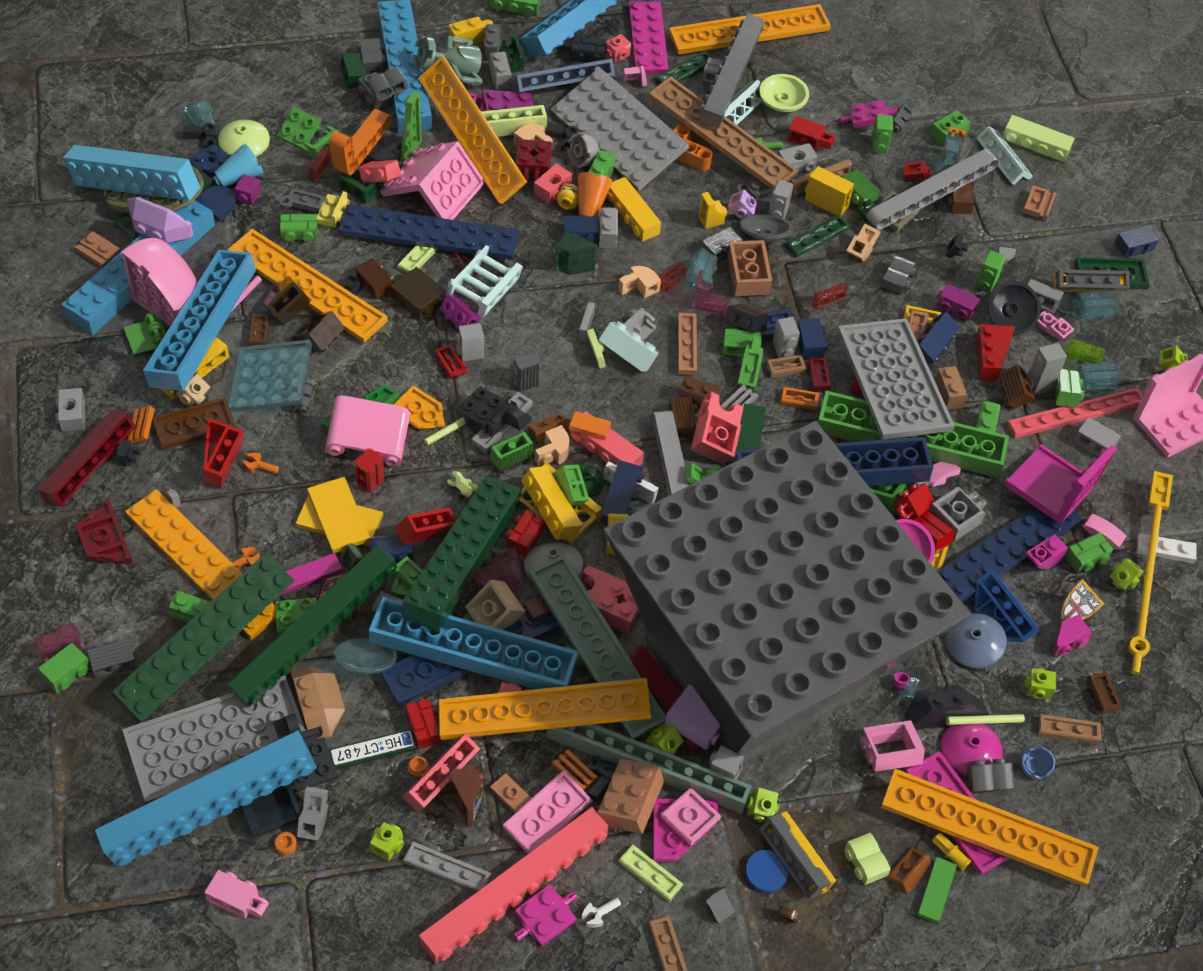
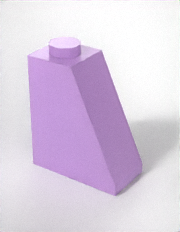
(694, 719)

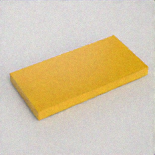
(338, 514)
(309, 520)

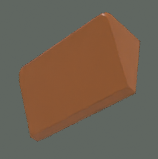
(538, 429)
(910, 870)

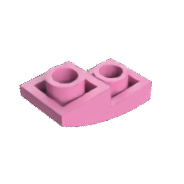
(1057, 328)
(941, 472)
(1111, 533)

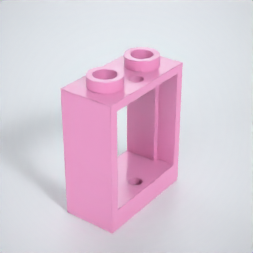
(888, 733)

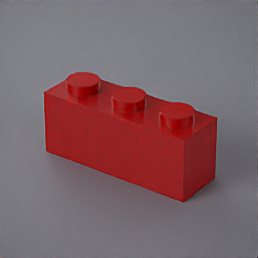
(425, 525)

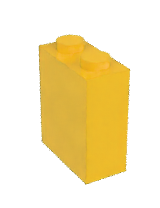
(828, 191)

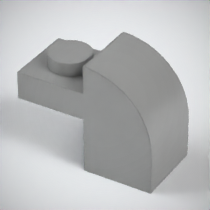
(314, 813)

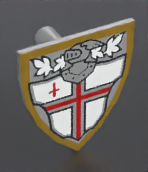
(1080, 601)

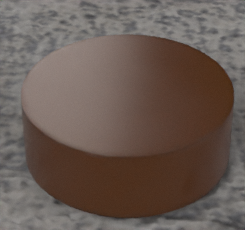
(788, 915)

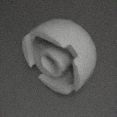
(582, 150)

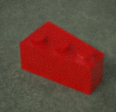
(991, 349)
(221, 451)

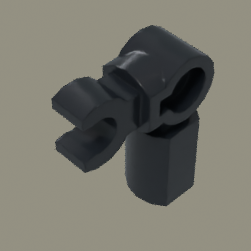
(208, 131)
(560, 131)
(606, 773)

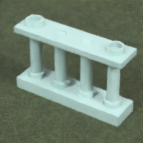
(495, 293)

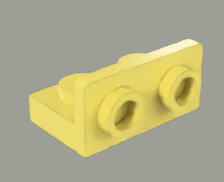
(332, 210)

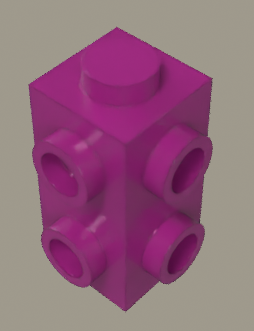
(957, 302)
(458, 311)

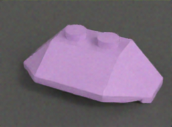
(158, 221)

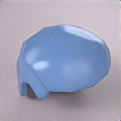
(1037, 763)

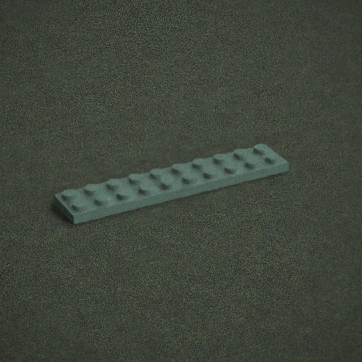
(590, 634)

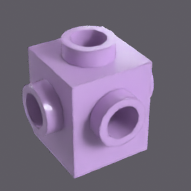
(742, 204)

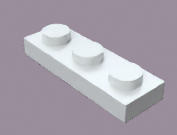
(646, 490)
(1168, 548)

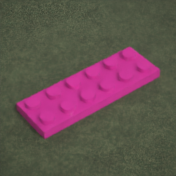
(648, 37)
(939, 771)

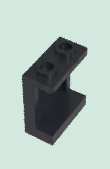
(272, 811)

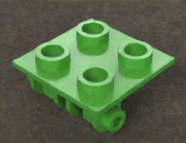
(299, 127)
(146, 334)
(290, 610)

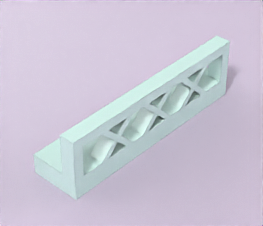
(740, 98)
(1008, 160)

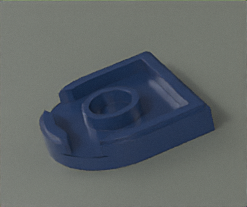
(219, 200)

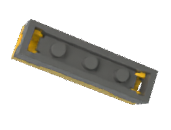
(1091, 280)
(797, 855)

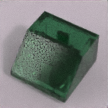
(575, 254)

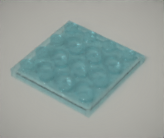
(270, 375)

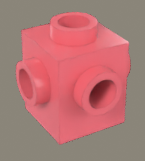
(617, 48)

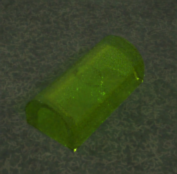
(1085, 351)

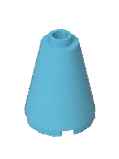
(239, 163)

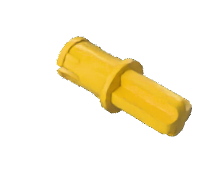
(951, 851)

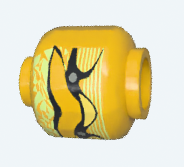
(568, 196)

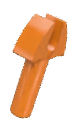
(258, 464)
(245, 559)

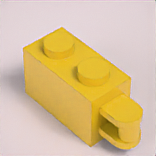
(469, 29)

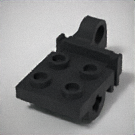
(491, 412)
(318, 748)

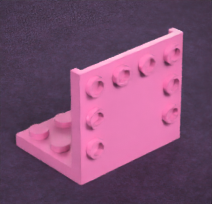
(441, 176)
(1172, 409)

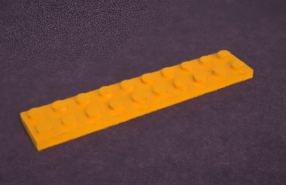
(777, 25)
(472, 130)
(276, 264)
(191, 552)
(544, 708)
(990, 827)

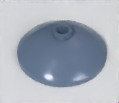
(976, 651)

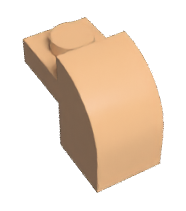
(531, 132)
(862, 244)
(642, 279)
(556, 447)

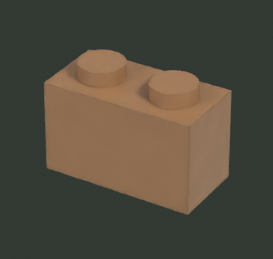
(951, 387)

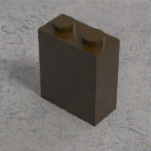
(418, 293)

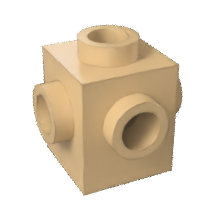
(194, 391)

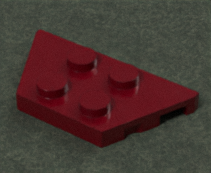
(103, 536)

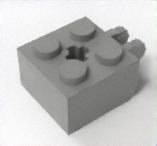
(959, 511)

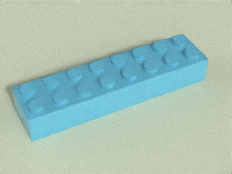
(132, 172)

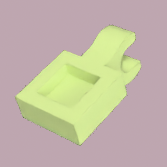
(466, 486)

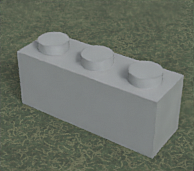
(1046, 368)

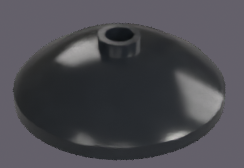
(1023, 302)

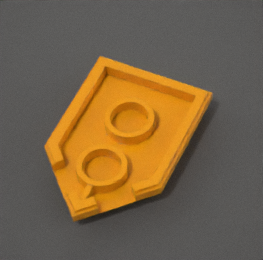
(424, 410)

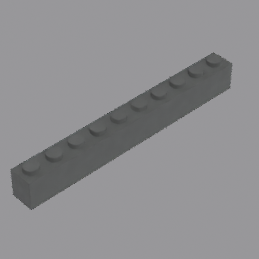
(732, 70)

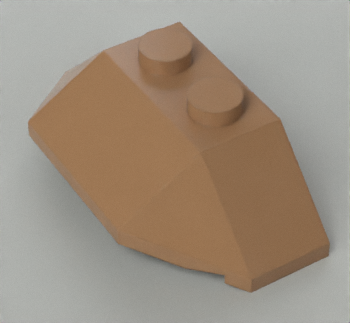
(318, 698)

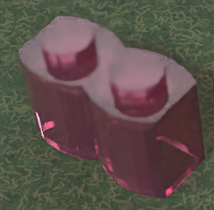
(54, 642)

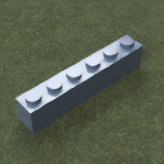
(560, 75)

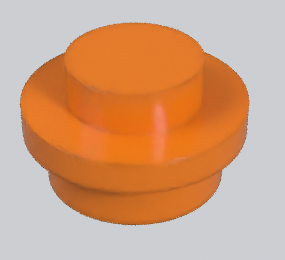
(418, 766)

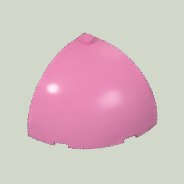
(158, 278)

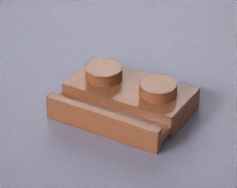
(1039, 202)
(97, 249)

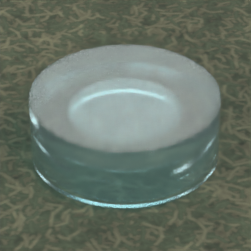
(912, 687)

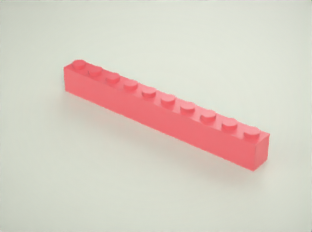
(513, 885)

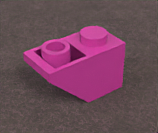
(1047, 553)
(1071, 634)

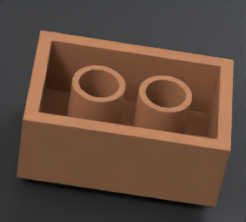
(749, 268)
(631, 795)

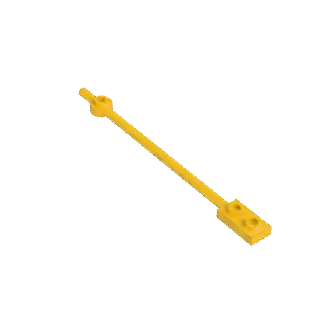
(1159, 499)

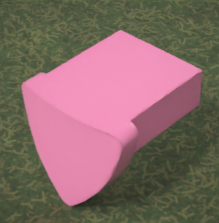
(635, 73)

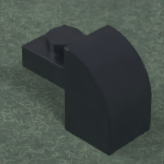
(378, 153)

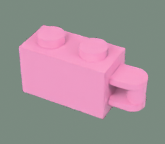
(235, 895)

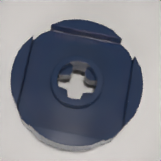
(212, 153)

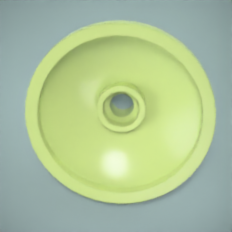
(784, 92)
(242, 132)

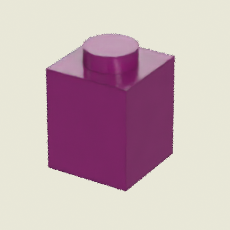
(247, 189)

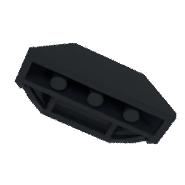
(934, 705)

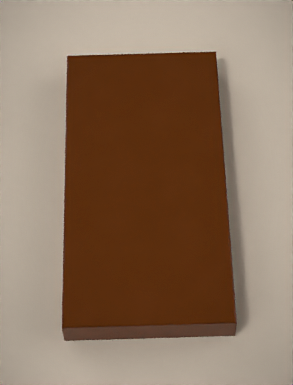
(190, 423)

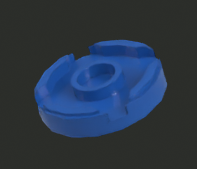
(766, 871)

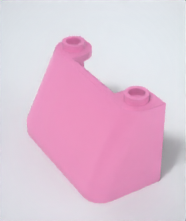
(366, 425)

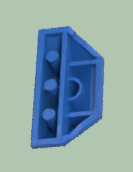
(998, 601)

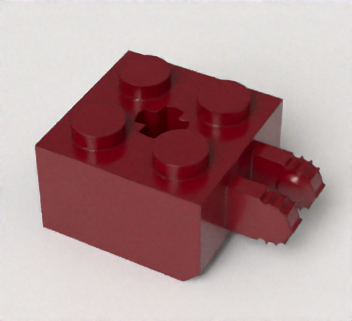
(533, 157)

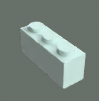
(629, 345)

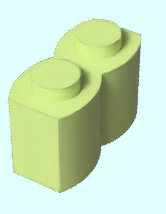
(867, 858)

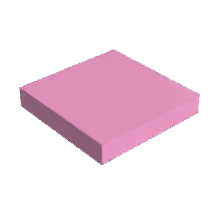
(690, 816)

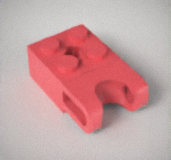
(717, 429)
(612, 598)

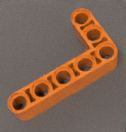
(349, 152)
(695, 155)

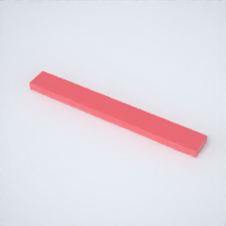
(1068, 415)

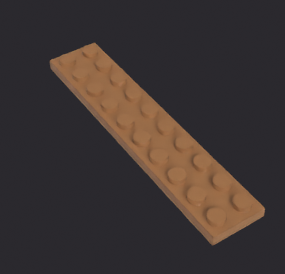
(729, 137)

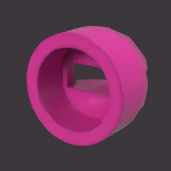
(901, 676)

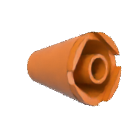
(592, 193)

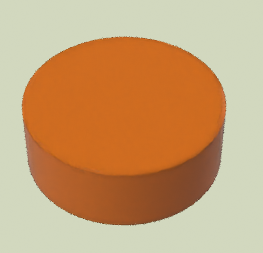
(285, 843)

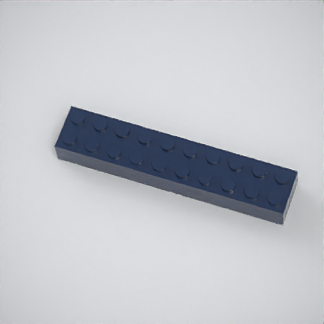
(883, 460)

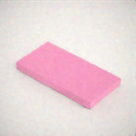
(547, 812)

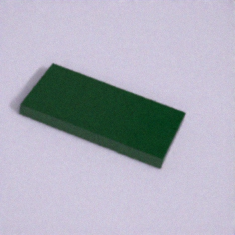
(1137, 270)

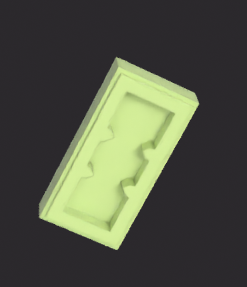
(597, 348)

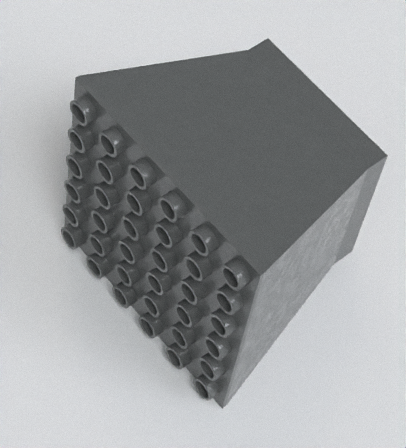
(779, 588)

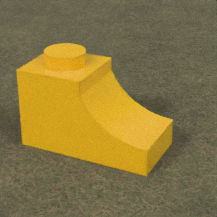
(711, 212)

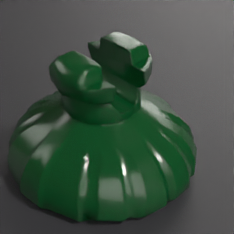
(593, 479)

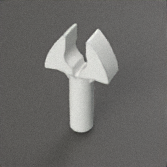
(599, 912)

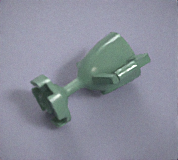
(463, 58)

